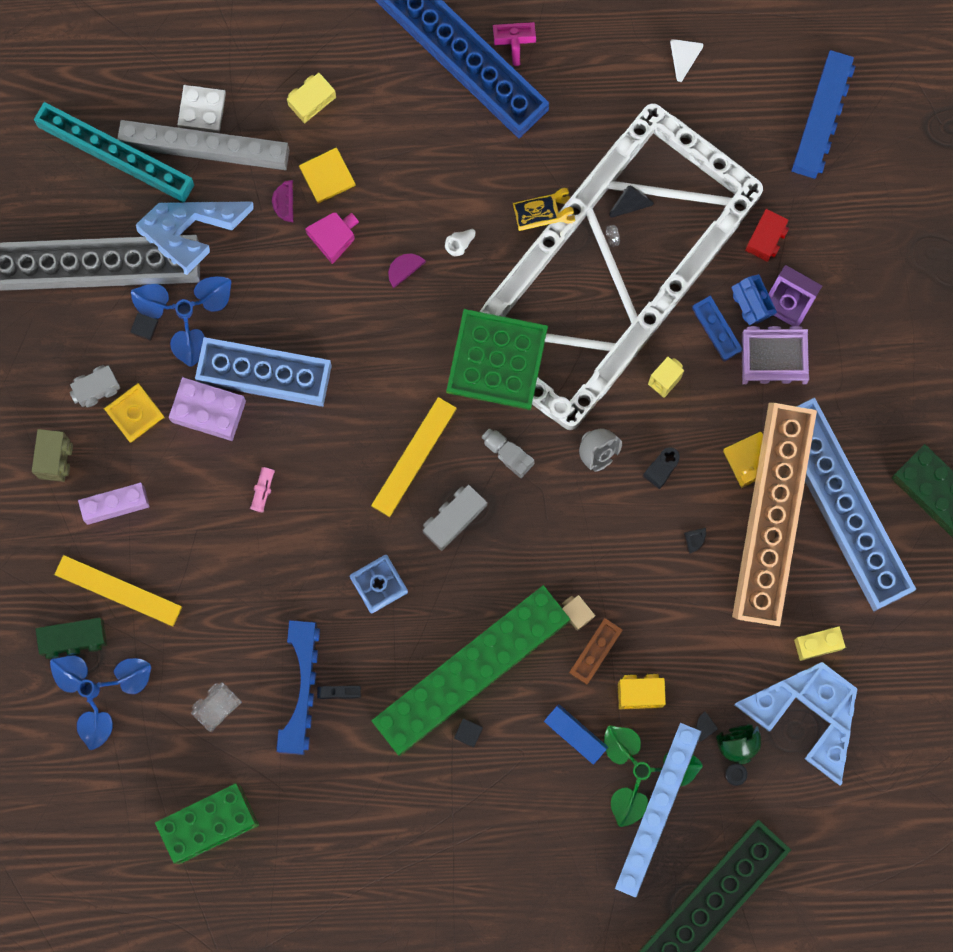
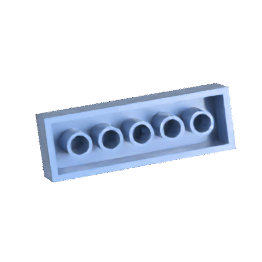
(263, 371)

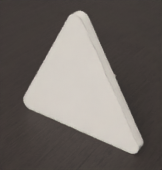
(684, 55)

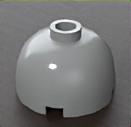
(598, 448)

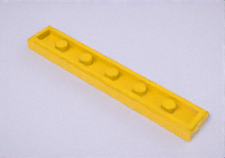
(413, 457)
(118, 590)

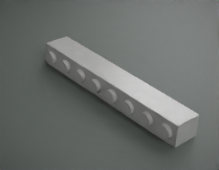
(204, 145)

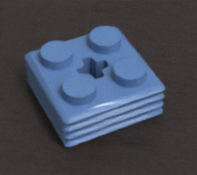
(384, 571)

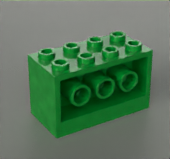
(207, 824)

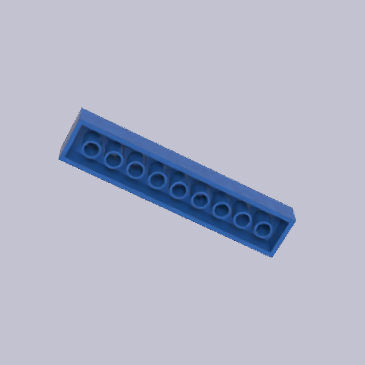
(470, 61)

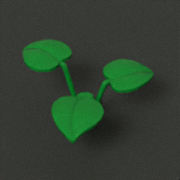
(627, 804)

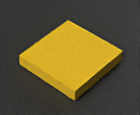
(327, 175)
(134, 412)

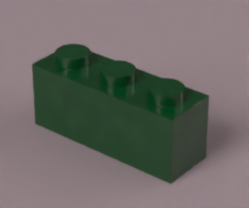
(71, 637)

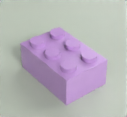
(207, 409)

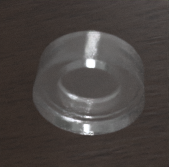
(612, 235)

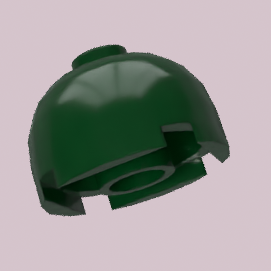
(740, 744)

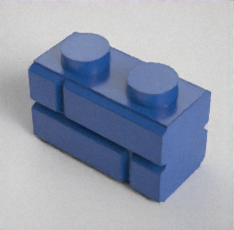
(753, 300)

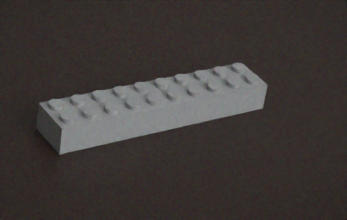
(88, 264)

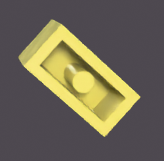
(311, 97)
(666, 376)
(819, 643)

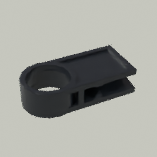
(338, 692)

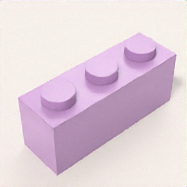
(113, 503)

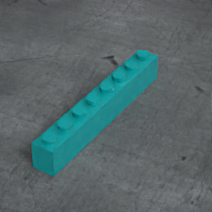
(114, 152)

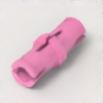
(262, 489)

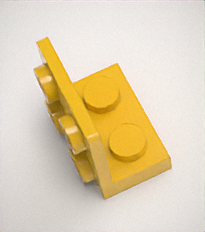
(745, 458)

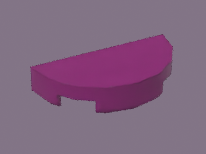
(283, 201)
(403, 267)

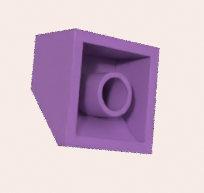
(793, 295)

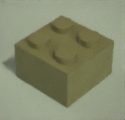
(51, 455)

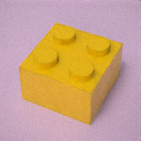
(641, 693)

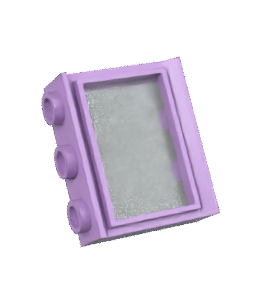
(775, 355)

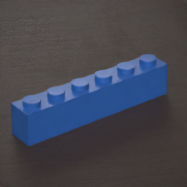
(822, 114)

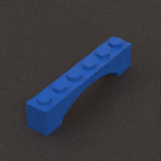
(293, 737)

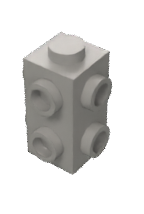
(94, 386)

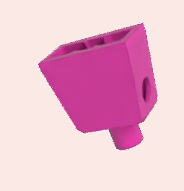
(333, 234)

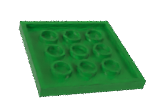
(497, 359)

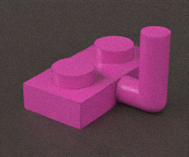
(514, 35)

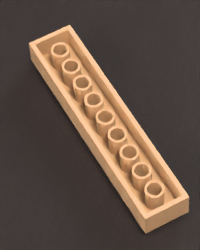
(774, 514)

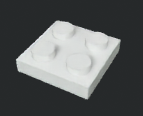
(201, 108)

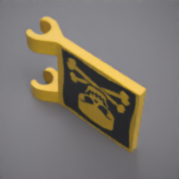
(543, 210)

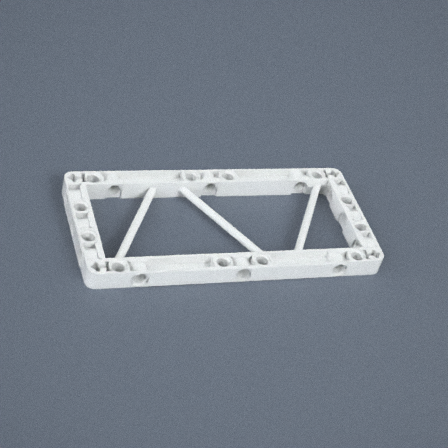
(585, 198)

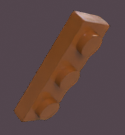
(595, 651)

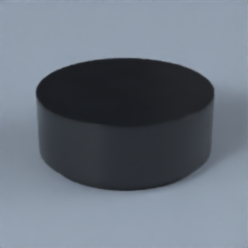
(736, 774)

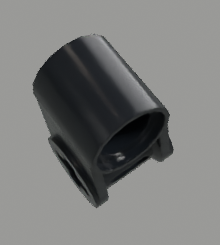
(660, 470)

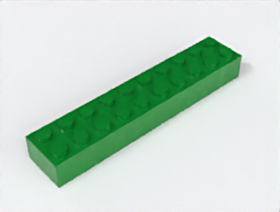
(471, 670)

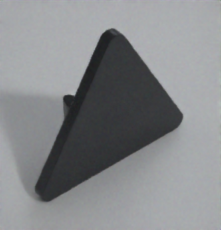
(630, 201)

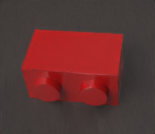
(767, 234)

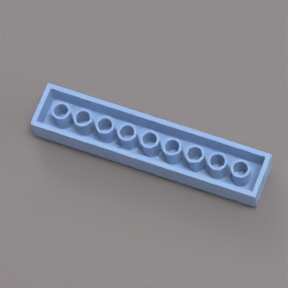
(853, 518)

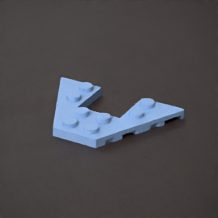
(169, 220)
(824, 694)

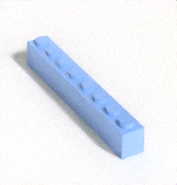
(658, 810)

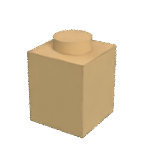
(577, 612)

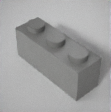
(454, 516)

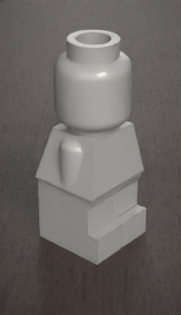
(508, 452)

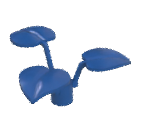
(211, 291)
(69, 675)

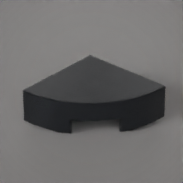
(695, 539)
(706, 726)

